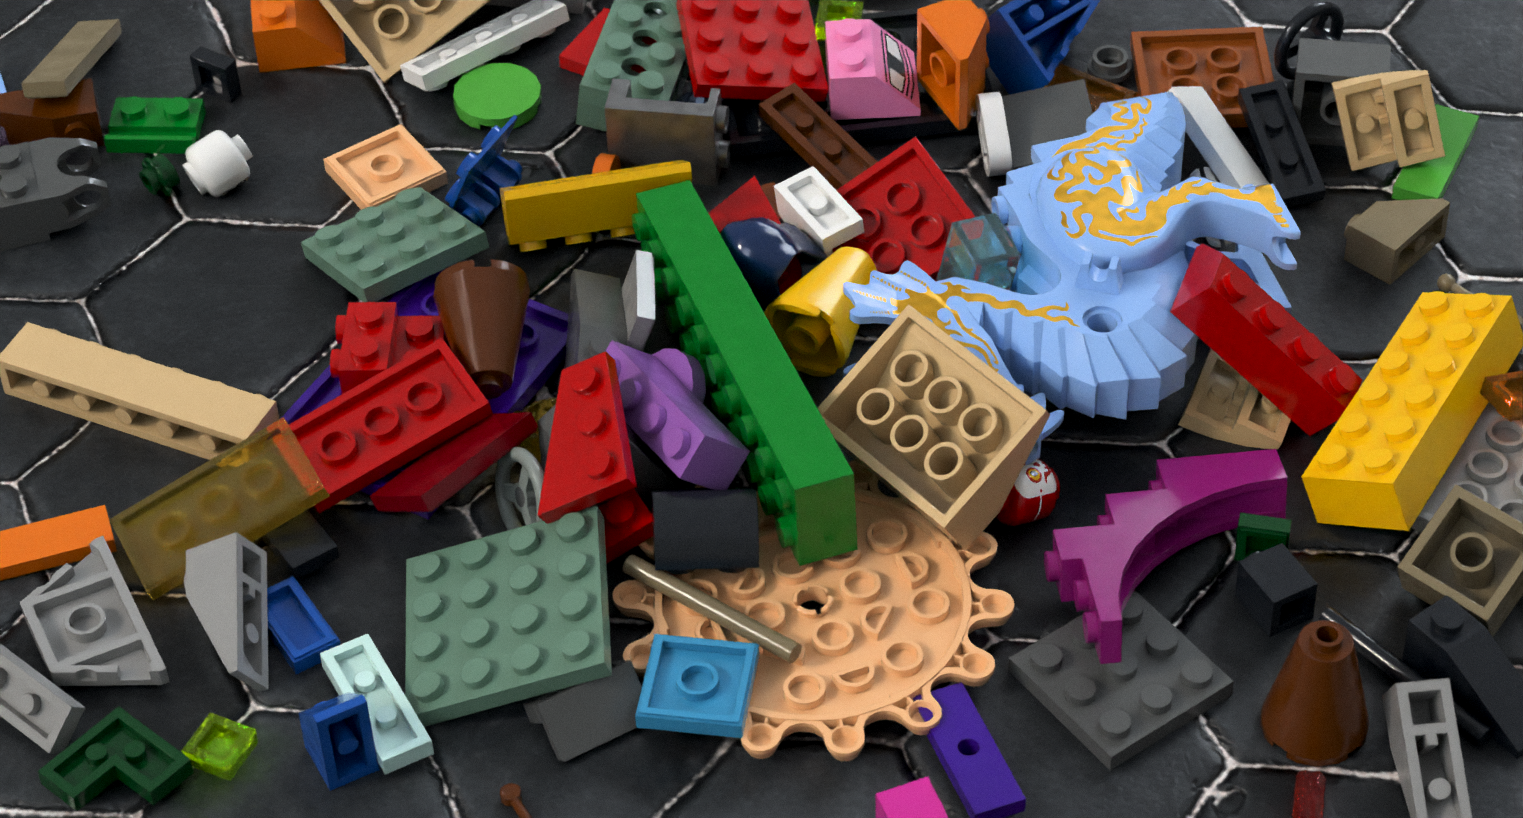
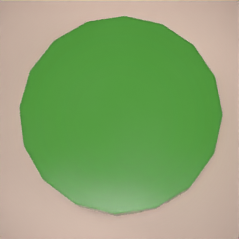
(496, 93)

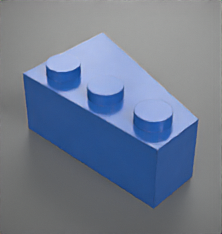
(1032, 38)

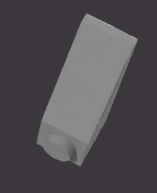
(229, 595)
(1427, 748)

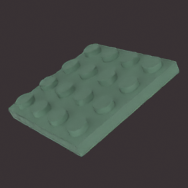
(507, 617)

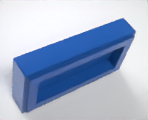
(297, 626)

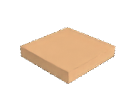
(383, 167)

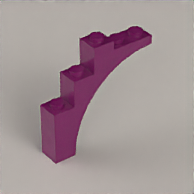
(1144, 528)

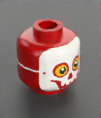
(1031, 496)

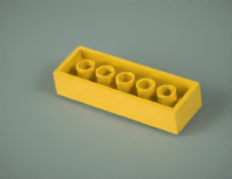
(1413, 411)

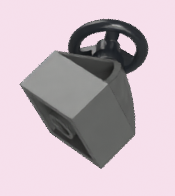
(1319, 63)

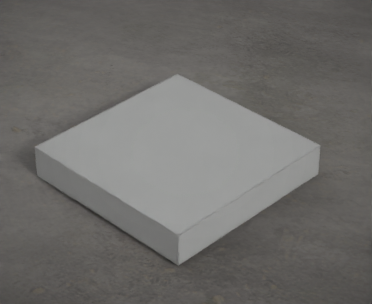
(639, 299)

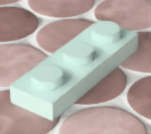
(395, 726)

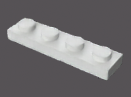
(495, 38)

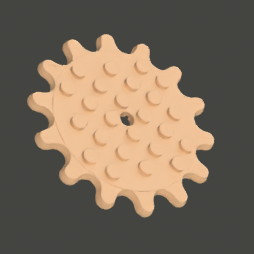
(886, 630)

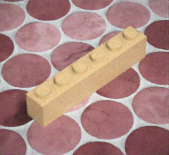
(131, 393)

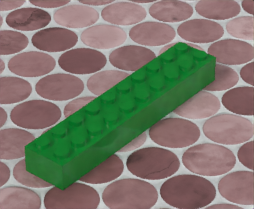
(748, 376)

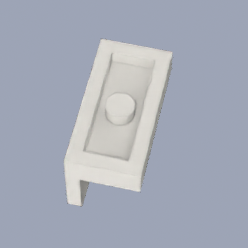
(817, 210)

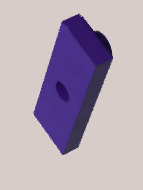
(972, 756)

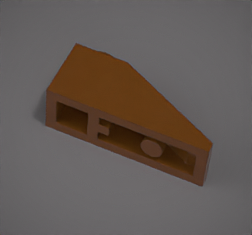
(52, 117)

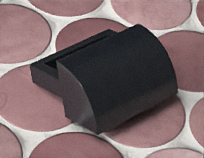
(705, 529)

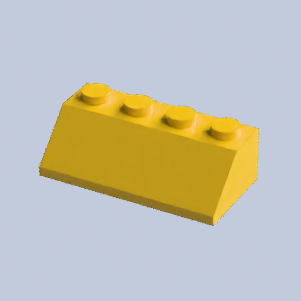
(582, 204)

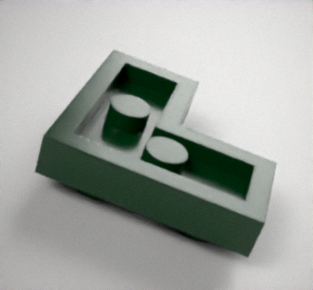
(111, 751)

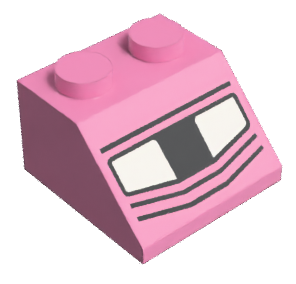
(869, 72)

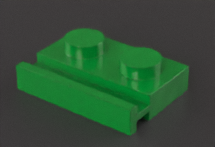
(154, 125)

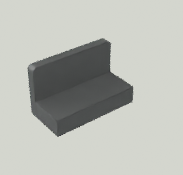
(588, 712)

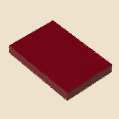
(454, 464)

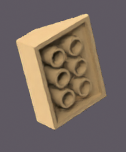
(397, 30)
(935, 425)

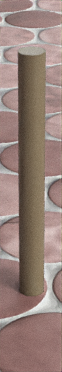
(712, 608)

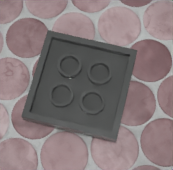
(1123, 704)

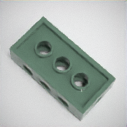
(622, 47)

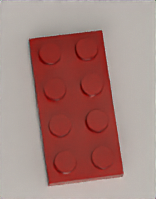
(389, 421)

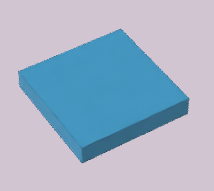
(697, 686)

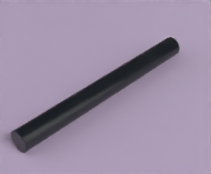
(1402, 672)

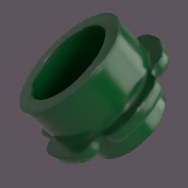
(159, 175)

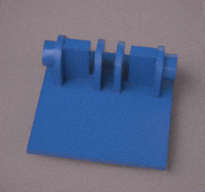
(482, 175)

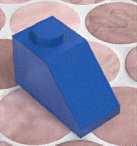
(340, 739)

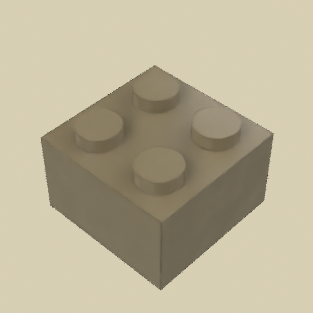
(1470, 556)

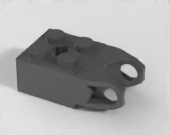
(41, 189)

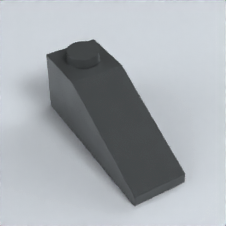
(594, 315)

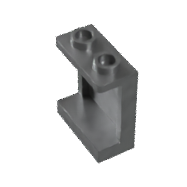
(668, 131)

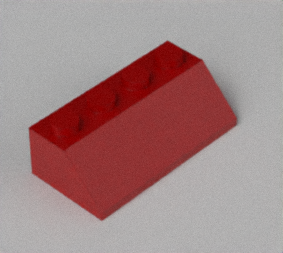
(1263, 341)

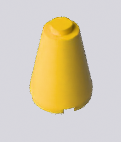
(814, 313)

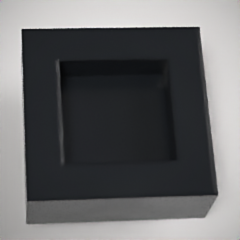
(215, 74)

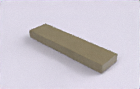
(71, 59)

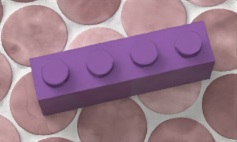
(675, 421)

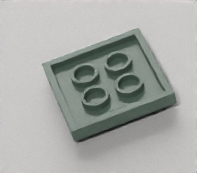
(394, 244)

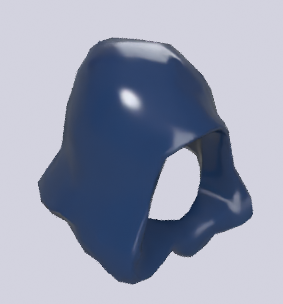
(765, 251)

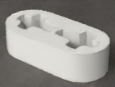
(993, 133)

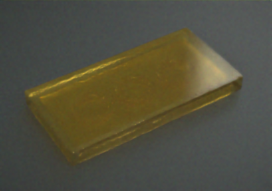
(238, 491)

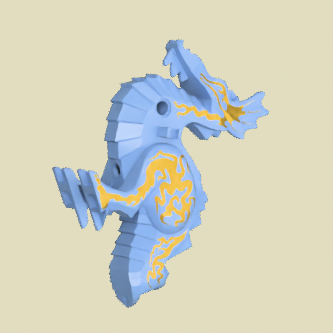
(1098, 266)

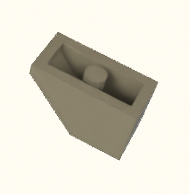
(1394, 235)

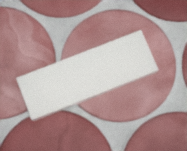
(1216, 139)

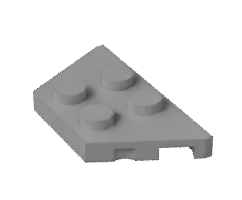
(92, 626)

